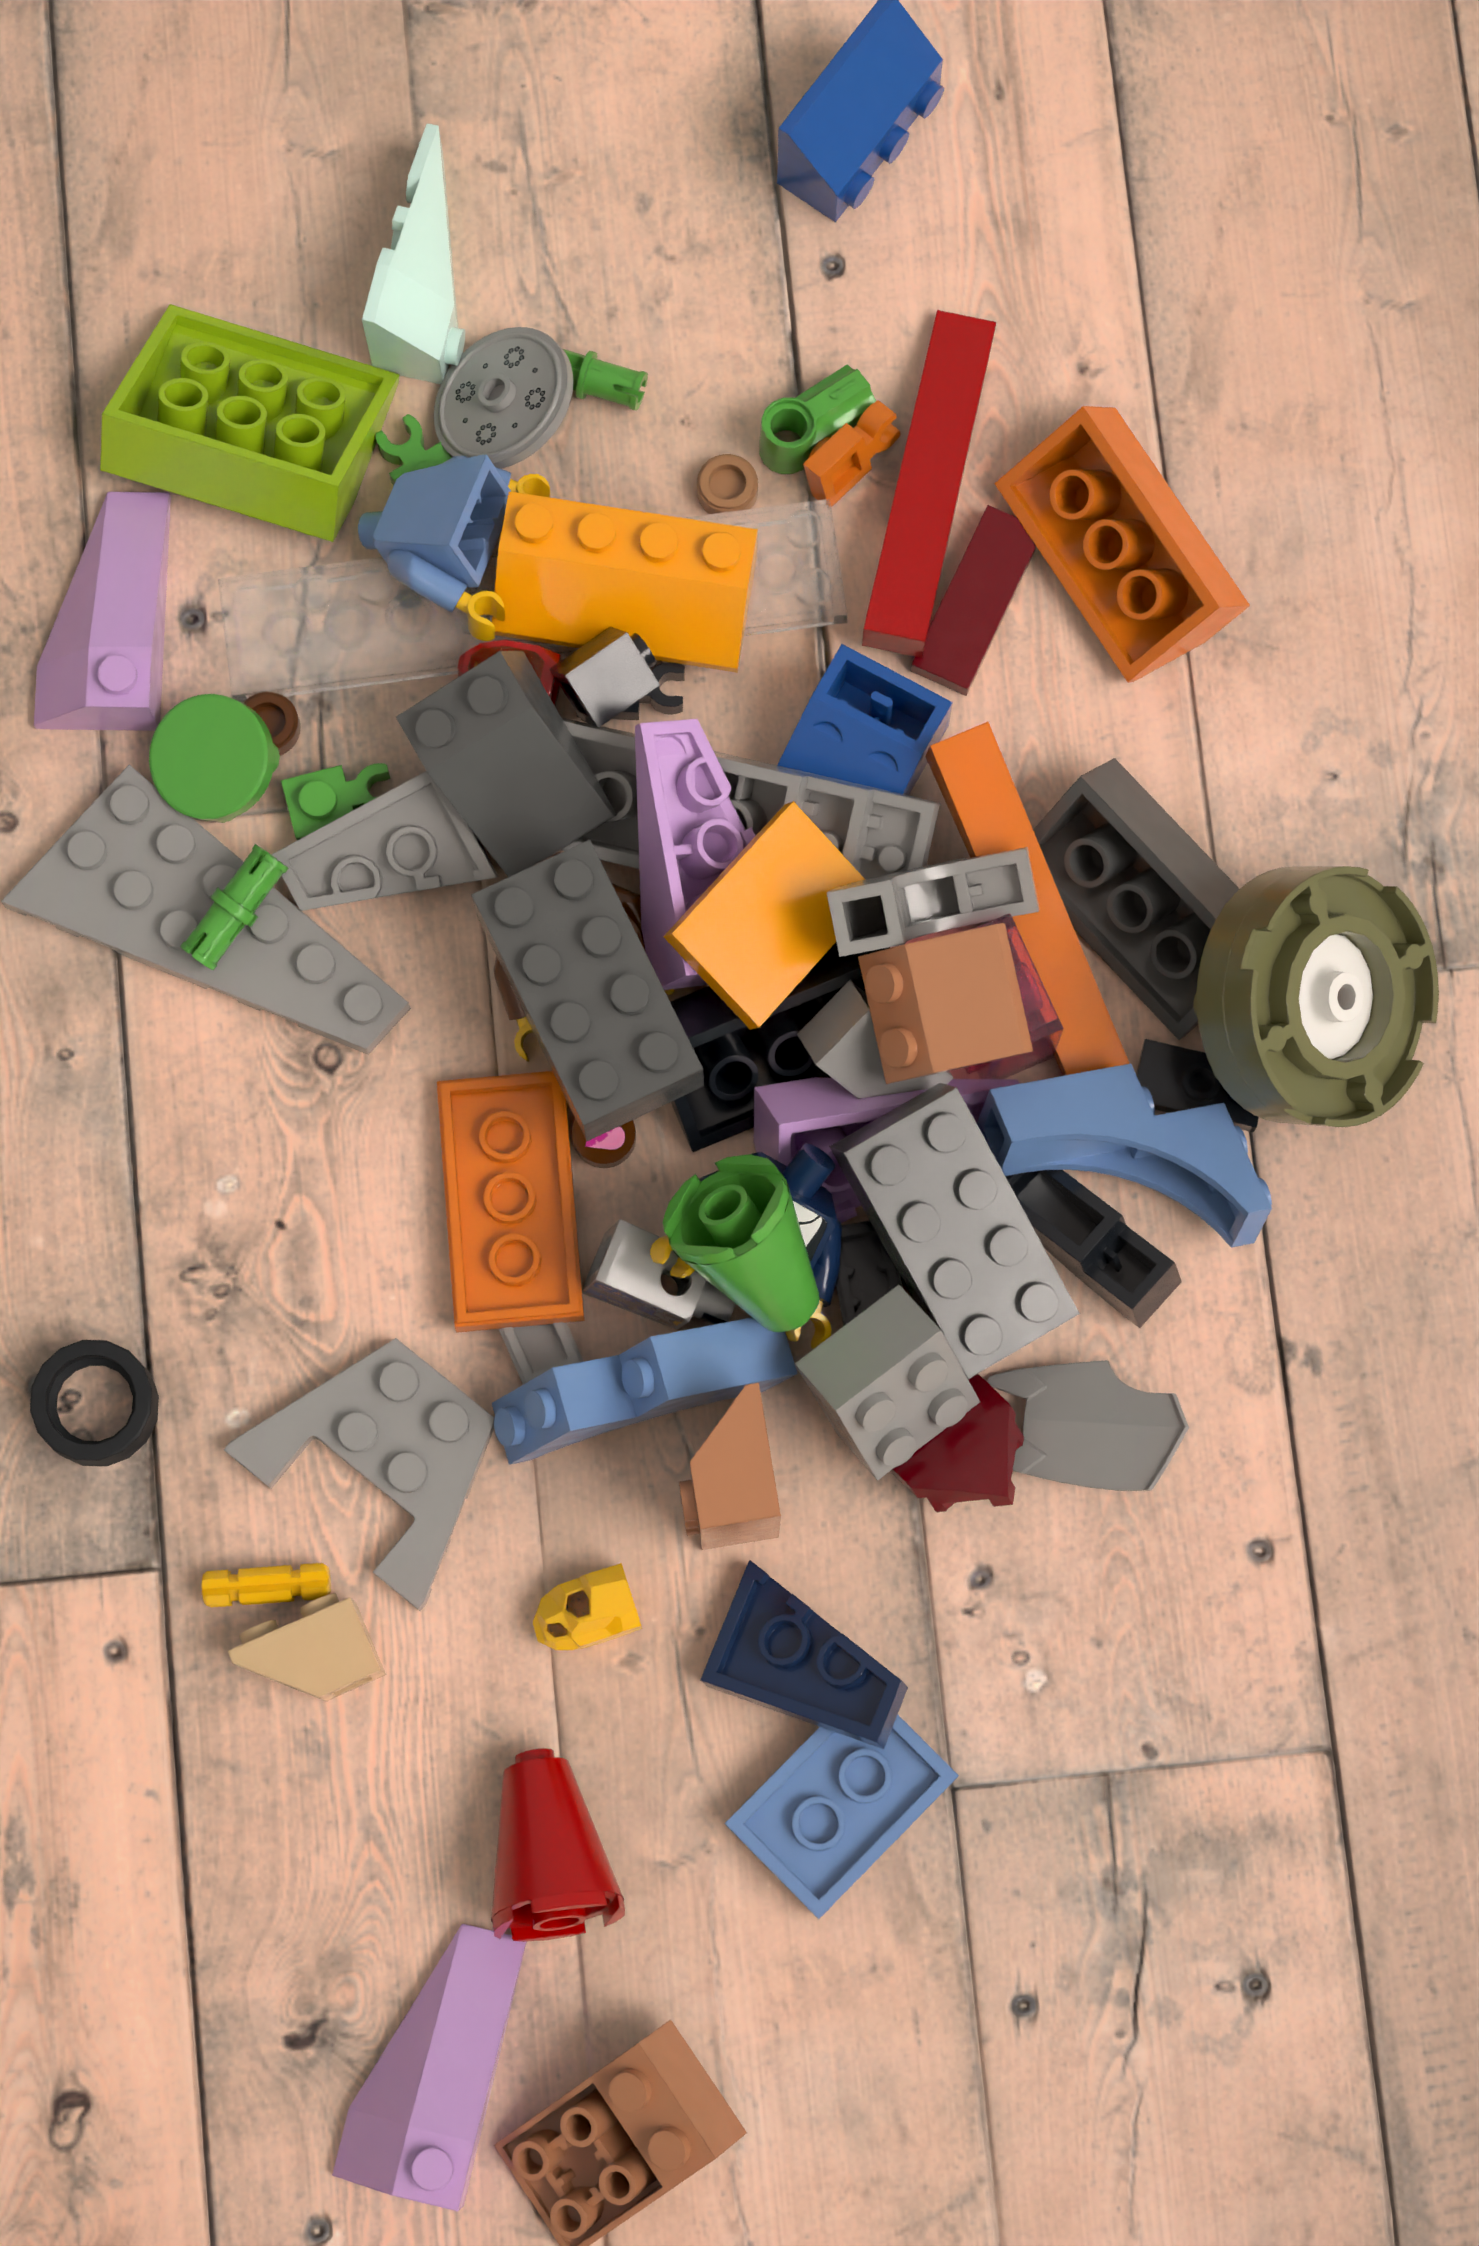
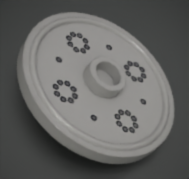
(504, 396)

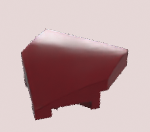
(968, 1458)

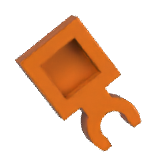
(844, 458)

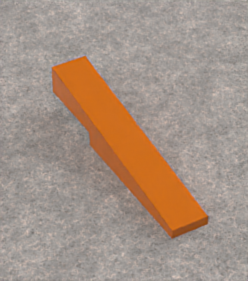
(994, 821)

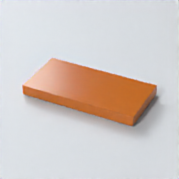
(509, 1202)

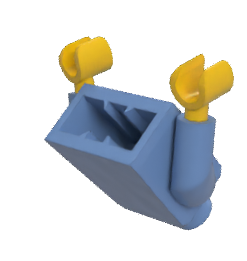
(444, 530)

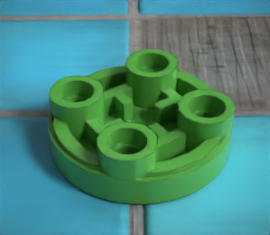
(212, 757)

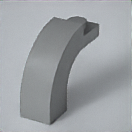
(931, 899)

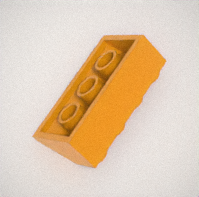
(593, 567)

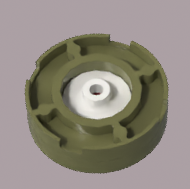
(1316, 995)

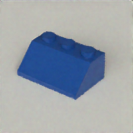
(859, 111)

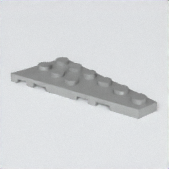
(143, 881)

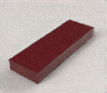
(976, 601)

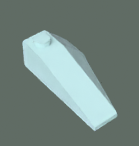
(412, 295)

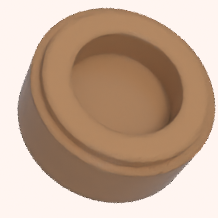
(727, 484)

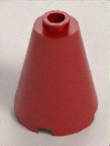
(549, 1855)

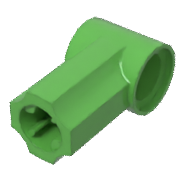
(813, 417)

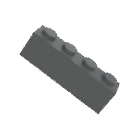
(1135, 888)

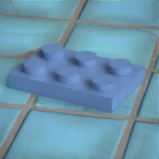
(839, 1809)

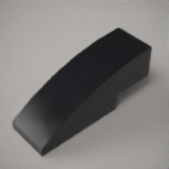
(1096, 1243)

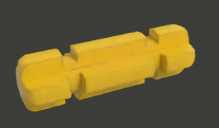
(265, 1585)

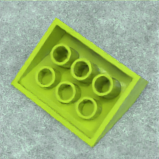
(247, 422)

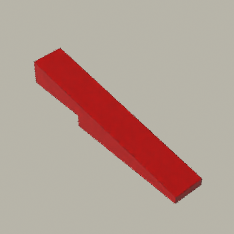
(928, 485)

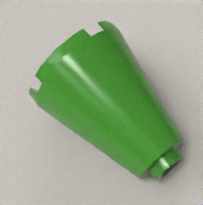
(746, 1240)

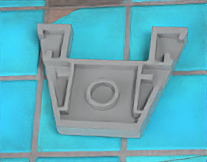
(403, 1434)

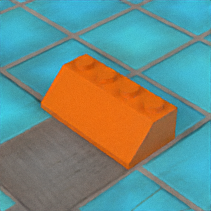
(1121, 542)

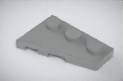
(386, 848)

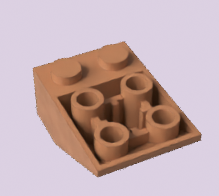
(621, 2139)

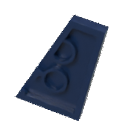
(800, 1665)

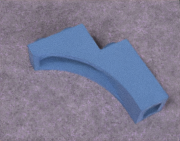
(1110, 1127)
(640, 1384)

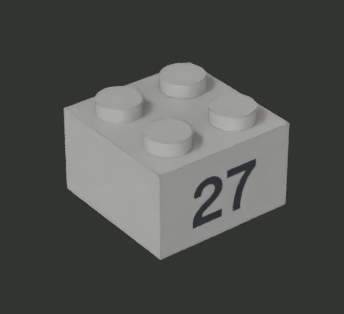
(888, 1382)

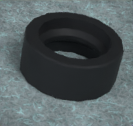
(50, 1381)

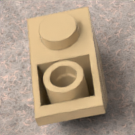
(317, 1654)

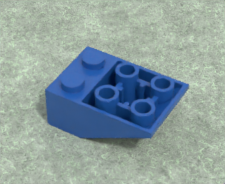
(867, 725)

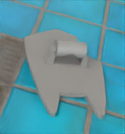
(1093, 1427)

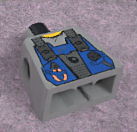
(631, 1280)

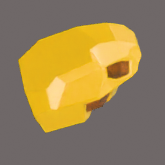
(587, 1611)

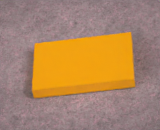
(765, 916)

